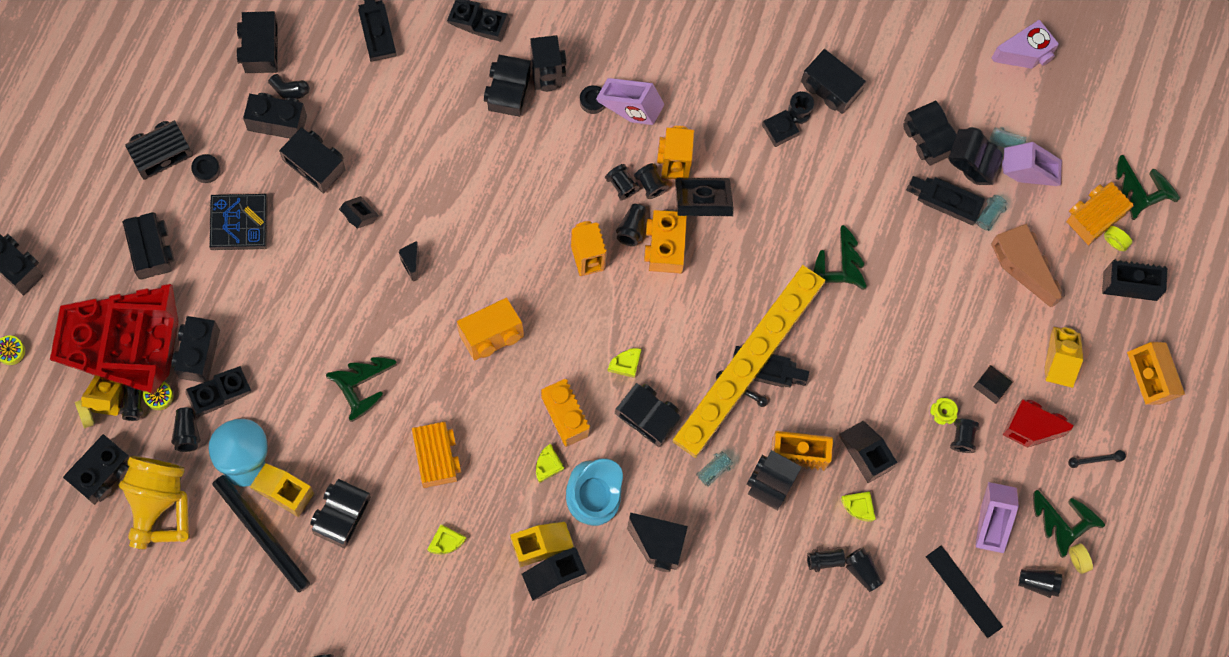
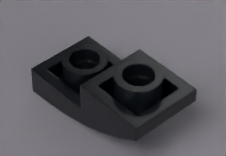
(479, 21)
(218, 392)

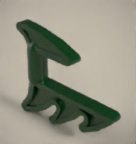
(1139, 197)
(849, 272)
(348, 380)
(1063, 533)

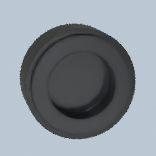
(588, 99)
(205, 168)

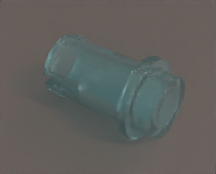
(1005, 138)
(995, 206)
(714, 468)

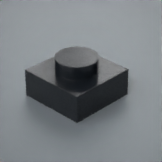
(780, 128)
(358, 212)

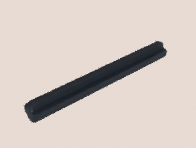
(261, 533)

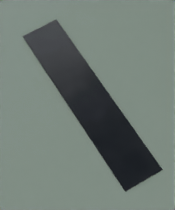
(964, 591)

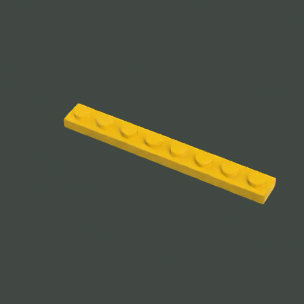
(748, 361)

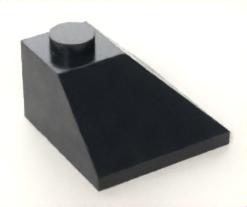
(658, 540)

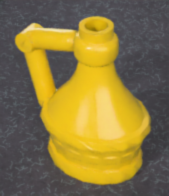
(150, 490)

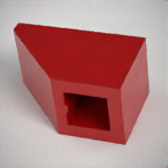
(1033, 425)

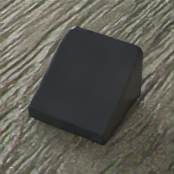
(410, 259)
(993, 384)

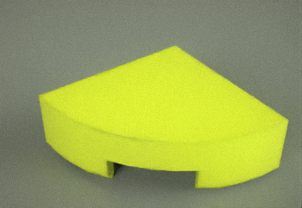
(625, 363)
(548, 464)
(859, 506)
(446, 541)

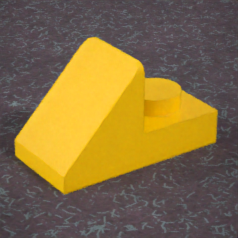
(103, 396)

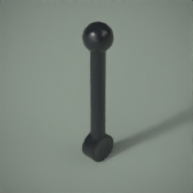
(761, 401)
(1118, 456)

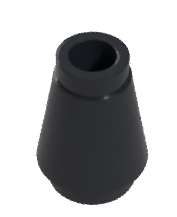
(632, 226)
(185, 431)
(864, 569)
(1041, 581)

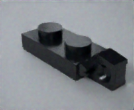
(376, 30)
(947, 198)
(780, 372)

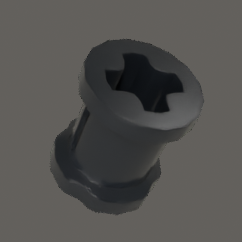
(800, 99)
(651, 181)
(622, 182)
(965, 435)

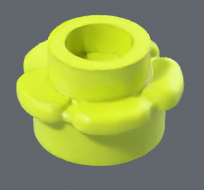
(947, 404)

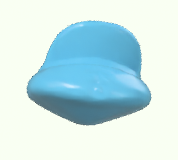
(239, 450)
(594, 491)

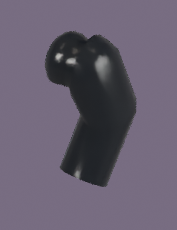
(285, 89)

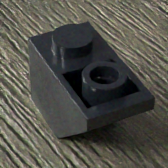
(868, 451)
(554, 574)

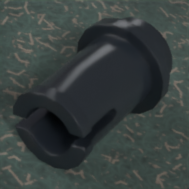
(131, 404)
(825, 559)

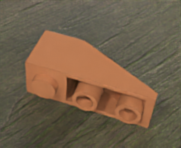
(1021, 258)

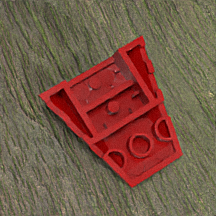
(120, 337)

